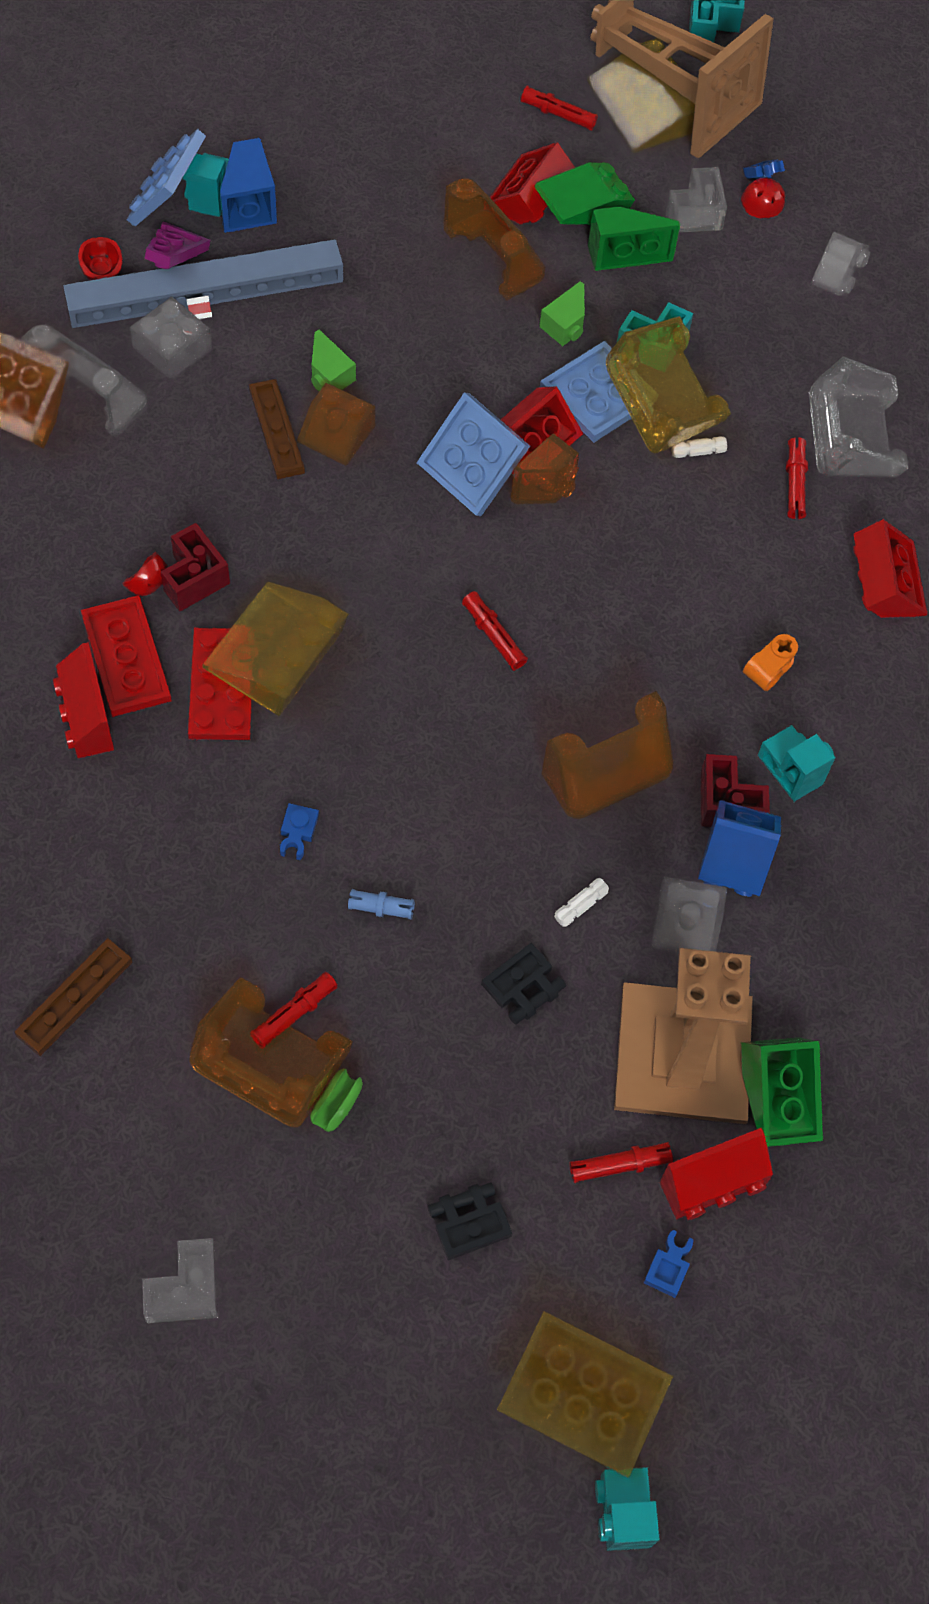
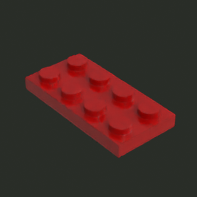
(125, 656)
(215, 707)

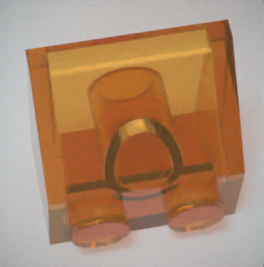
(337, 424)
(546, 473)

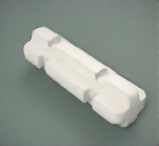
(700, 447)
(581, 902)

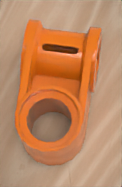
(772, 661)

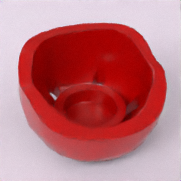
(762, 205)
(100, 266)
(148, 577)

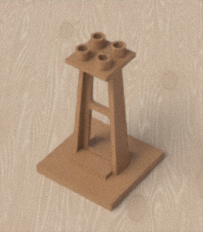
(728, 83)
(685, 1042)

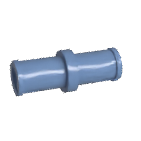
(381, 904)

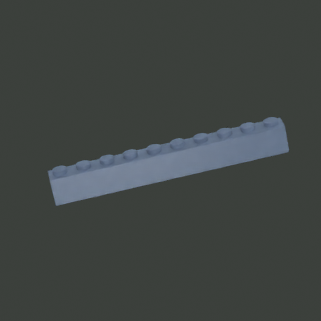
(219, 279)

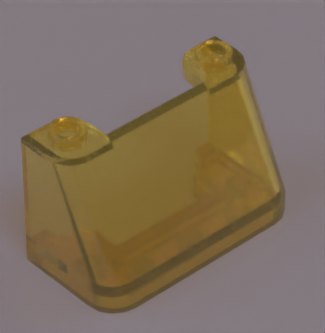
(661, 385)

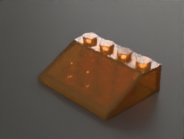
(29, 390)

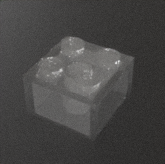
(171, 338)

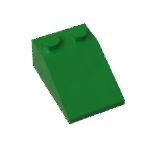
(583, 189)
(630, 238)
(784, 1089)

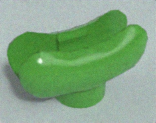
(336, 1101)

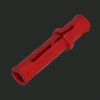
(560, 108)
(797, 467)
(487, 621)
(304, 1001)
(621, 1162)

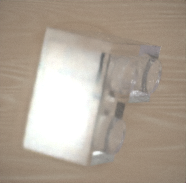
(702, 204)
(839, 263)
(191, 1293)

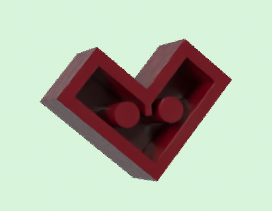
(198, 569)
(720, 782)

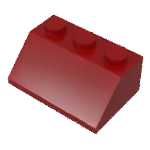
(517, 190)
(540, 416)
(889, 572)
(82, 704)
(717, 1175)

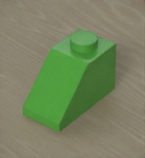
(565, 315)
(330, 364)

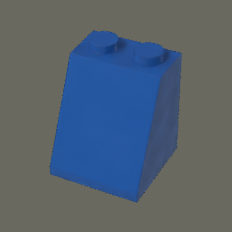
(247, 188)
(740, 848)

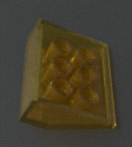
(641, 103)
(276, 645)
(585, 1394)

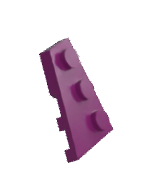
(174, 246)

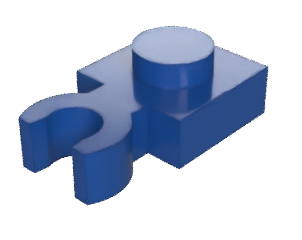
(764, 169)
(298, 826)
(667, 1268)

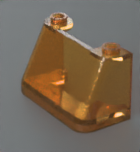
(474, 215)
(614, 769)
(279, 1079)

